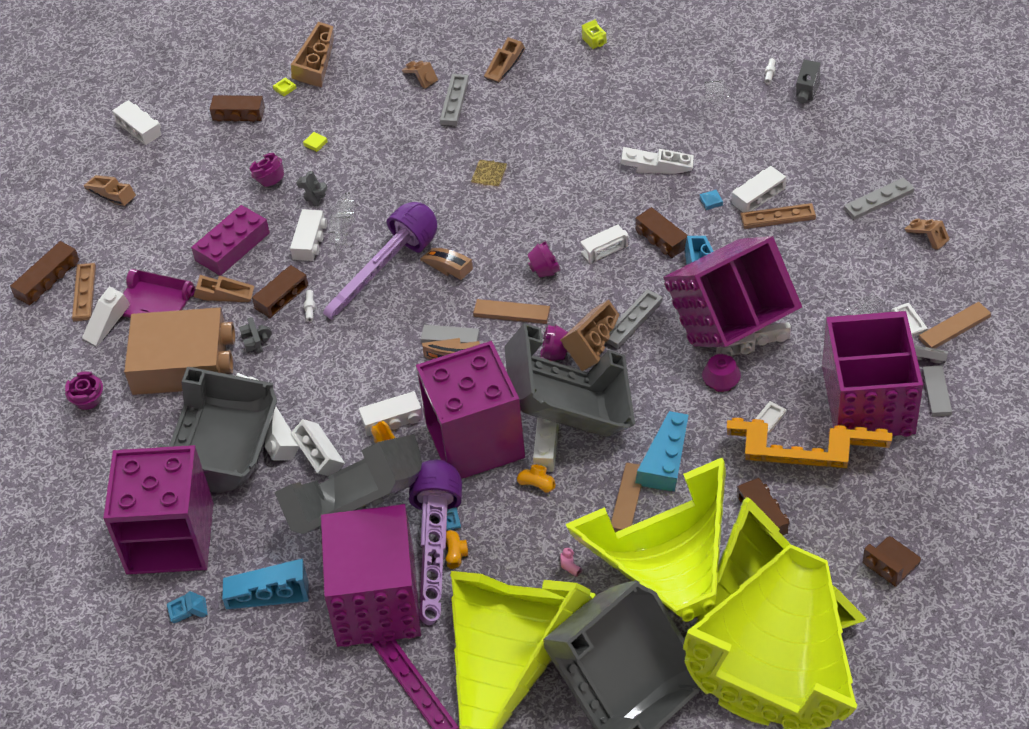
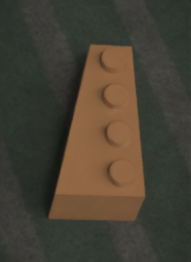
(313, 57)
(589, 335)

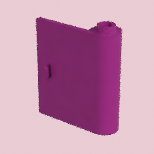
(155, 292)

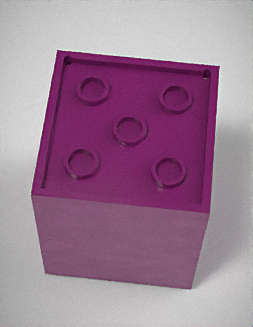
(732, 292)
(872, 372)
(471, 409)
(159, 509)
(370, 575)

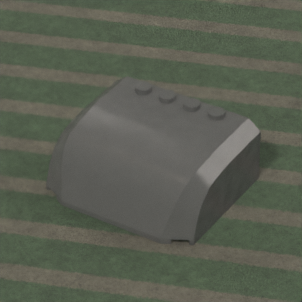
(561, 394)
(226, 423)
(384, 471)
(623, 659)

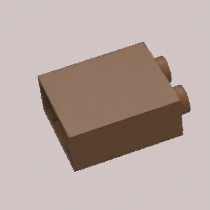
(170, 341)

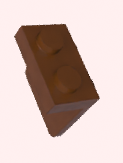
(891, 560)

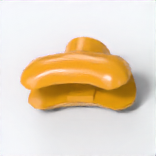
(381, 432)
(537, 477)
(456, 549)

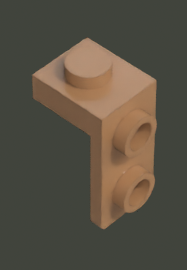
(423, 72)

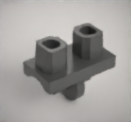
(313, 189)
(254, 342)

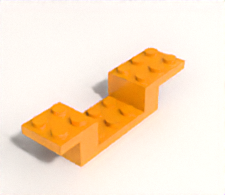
(838, 444)

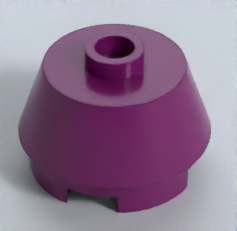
(268, 171)
(543, 261)
(552, 346)
(721, 373)
(84, 390)

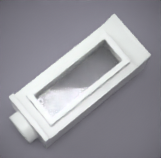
(604, 243)

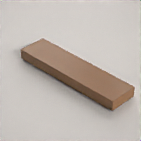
(778, 216)
(84, 292)
(511, 311)
(955, 325)
(627, 499)

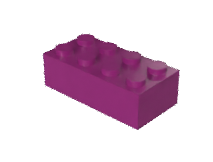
(230, 240)

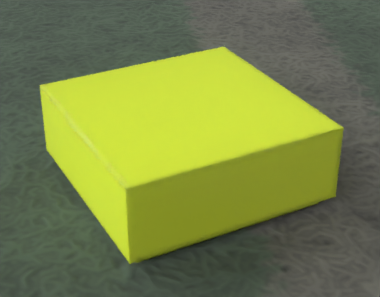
(284, 87)
(315, 141)

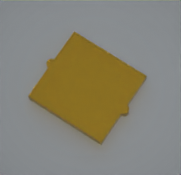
(489, 173)

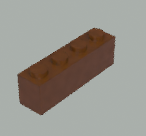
(44, 273)

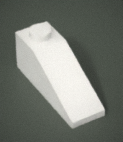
(105, 315)
(279, 440)

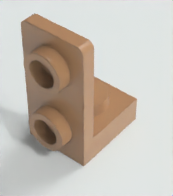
(934, 229)

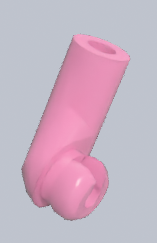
(567, 562)

